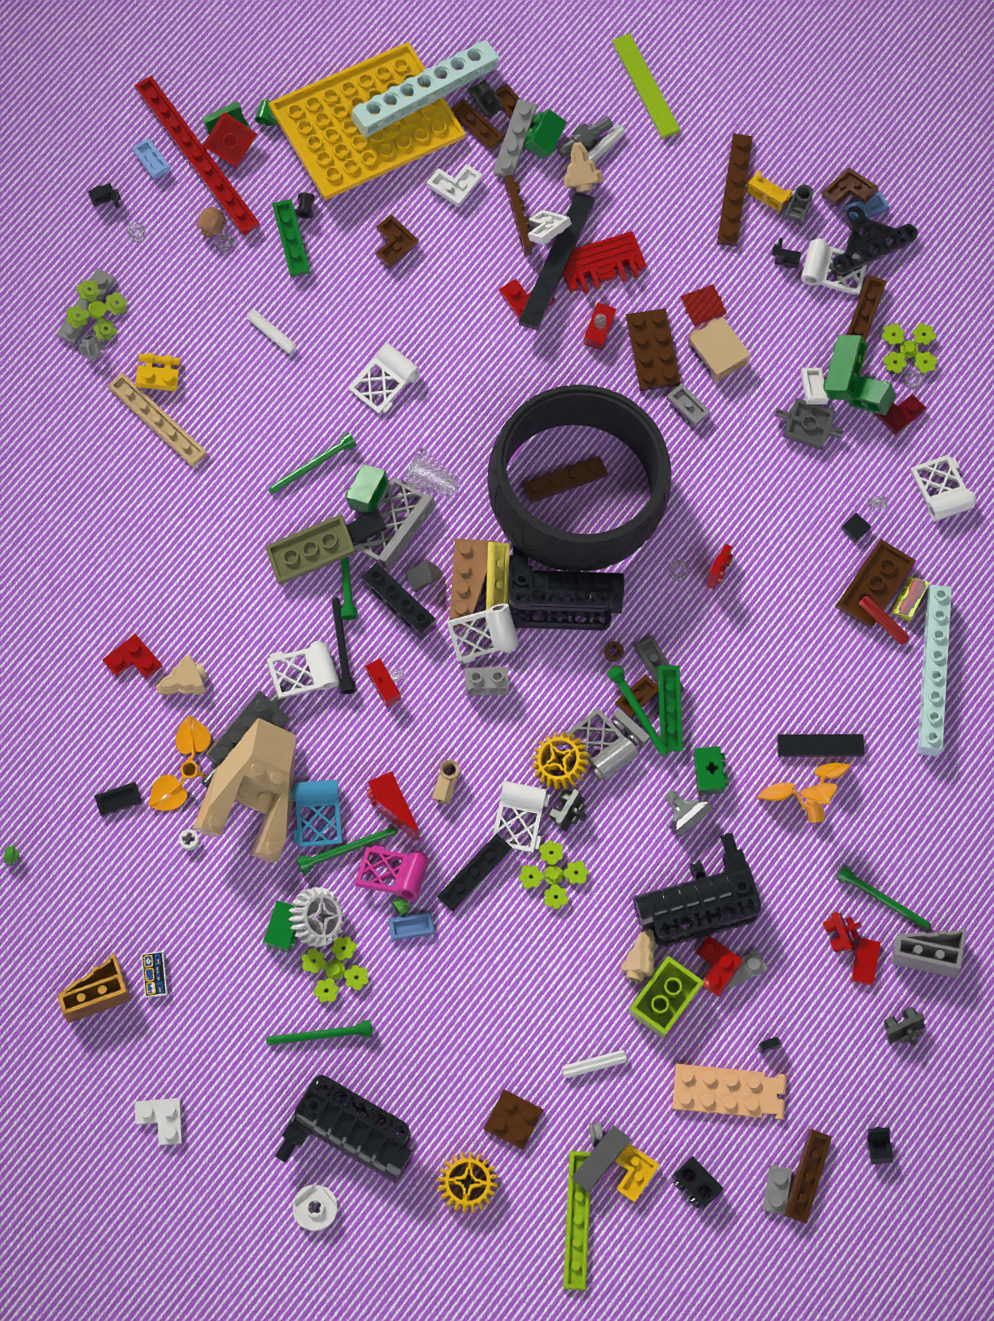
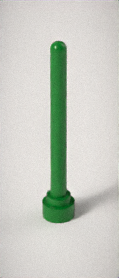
(347, 442)
(348, 610)
(617, 676)
(307, 863)
(847, 876)
(362, 1029)

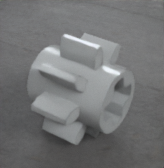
(91, 347)

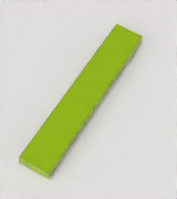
(646, 86)
(576, 1228)

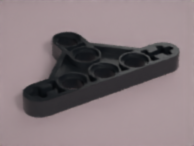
(877, 237)

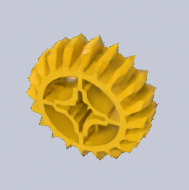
(553, 762)
(469, 1162)

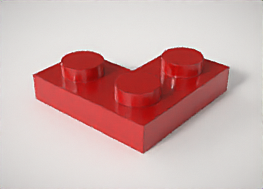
(516, 297)
(719, 567)
(132, 653)
(724, 965)

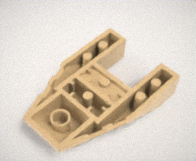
(260, 777)

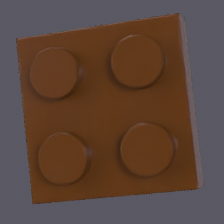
(513, 1119)

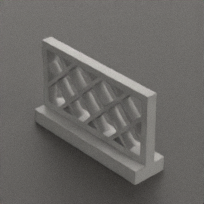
(408, 527)

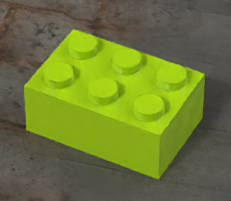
(665, 997)

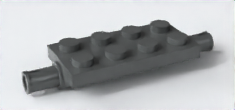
(258, 707)

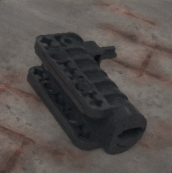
(562, 595)
(702, 900)
(347, 1130)

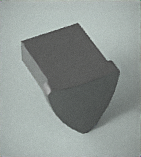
(423, 575)

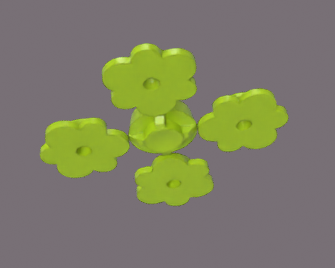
(96, 310)
(909, 348)
(553, 874)
(335, 969)

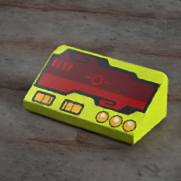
(909, 598)

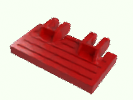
(602, 259)

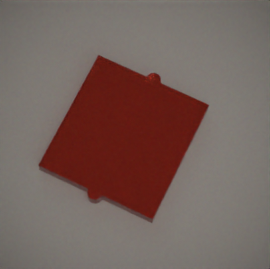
(703, 305)

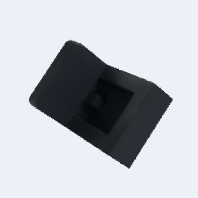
(103, 194)
(785, 257)
(879, 1145)

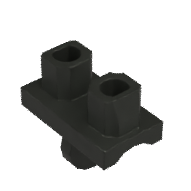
(486, 99)
(572, 810)
(907, 1029)

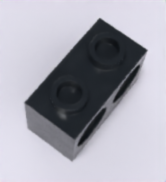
(702, 1179)

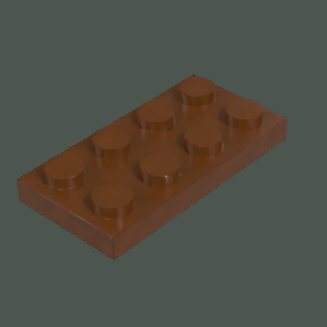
(652, 349)
(878, 579)

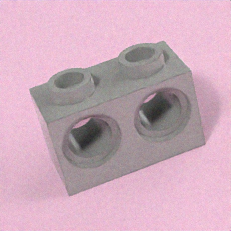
(486, 681)

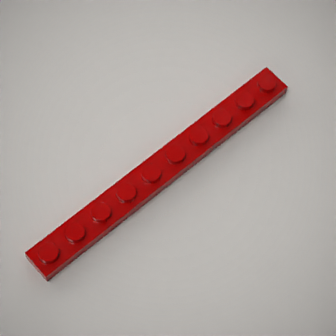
(197, 155)

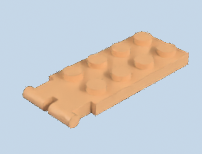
(728, 1091)

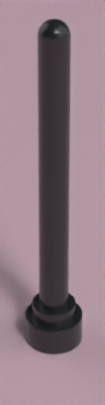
(346, 684)

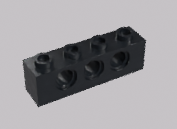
(399, 601)

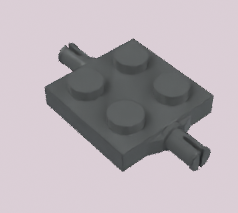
(809, 424)

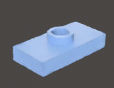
(151, 158)

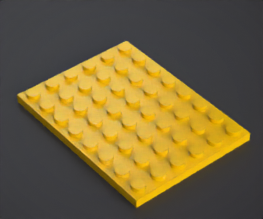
(331, 146)

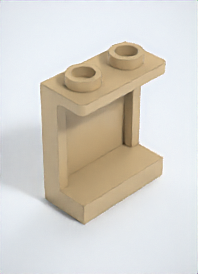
(719, 348)

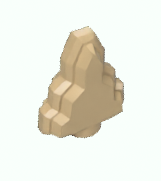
(581, 171)
(184, 678)
(641, 958)

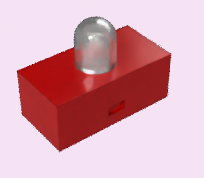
(600, 326)
(385, 682)

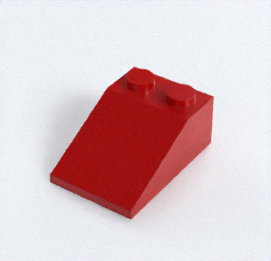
(390, 802)

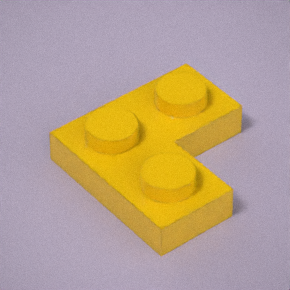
(639, 1173)

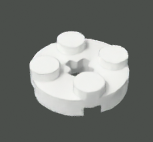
(328, 1208)

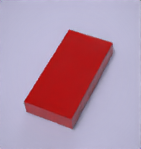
(865, 961)

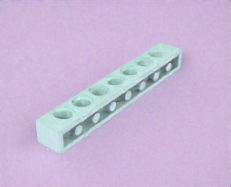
(368, 124)
(934, 670)

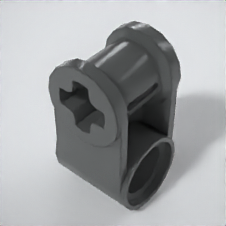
(798, 207)

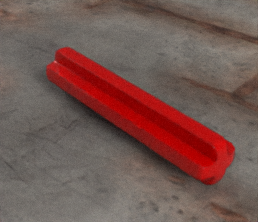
(884, 620)

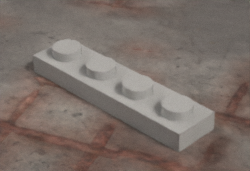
(515, 138)
(104, 283)

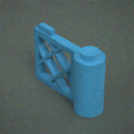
(312, 795)

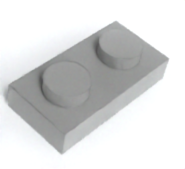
(688, 405)
(636, 734)
(751, 967)
(777, 1189)

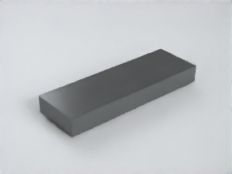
(652, 657)
(601, 1159)

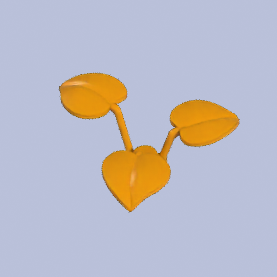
(167, 790)
(815, 795)

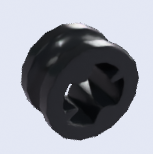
(697, 870)

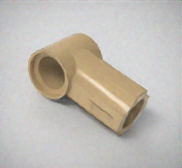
(446, 784)

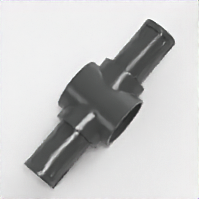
(586, 135)

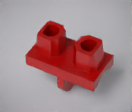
(845, 941)

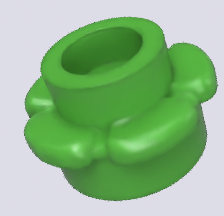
(11, 855)
(400, 905)

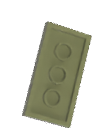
(310, 549)

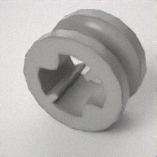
(595, 1132)

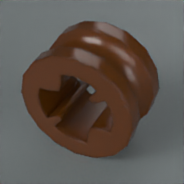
(620, 649)

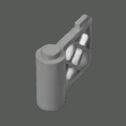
(616, 754)

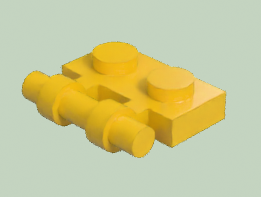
(155, 377)

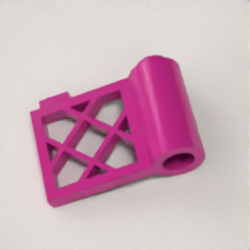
(409, 877)

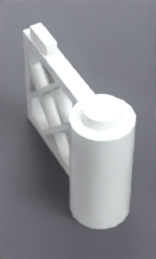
(817, 268)
(396, 366)
(951, 500)
(500, 627)
(320, 669)
(525, 799)

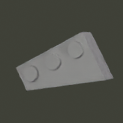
(930, 952)

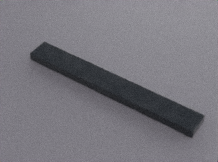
(556, 262)

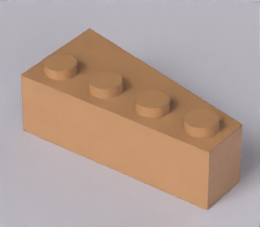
(468, 577)

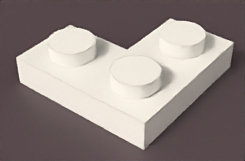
(455, 189)
(547, 226)
(165, 1113)

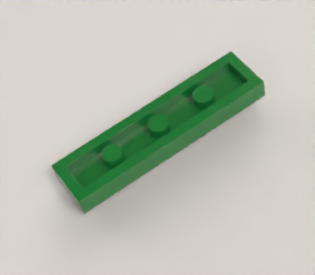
(291, 238)
(670, 707)

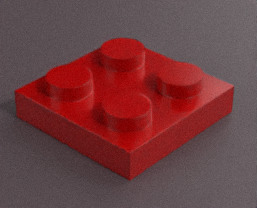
(229, 140)

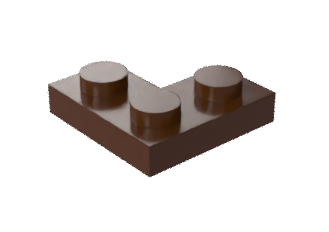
(849, 184)
(399, 242)

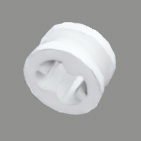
(193, 844)

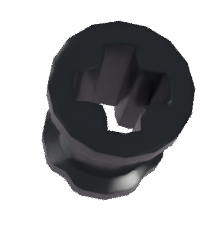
(305, 205)

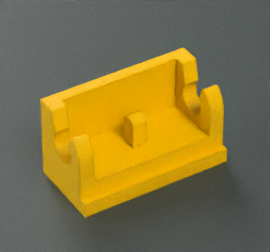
(768, 192)

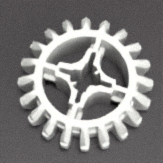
(317, 930)

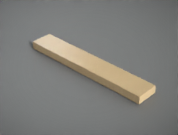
(157, 420)

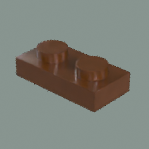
(643, 691)

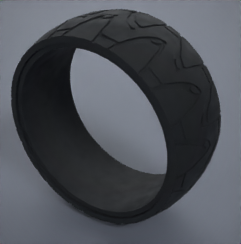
(592, 408)

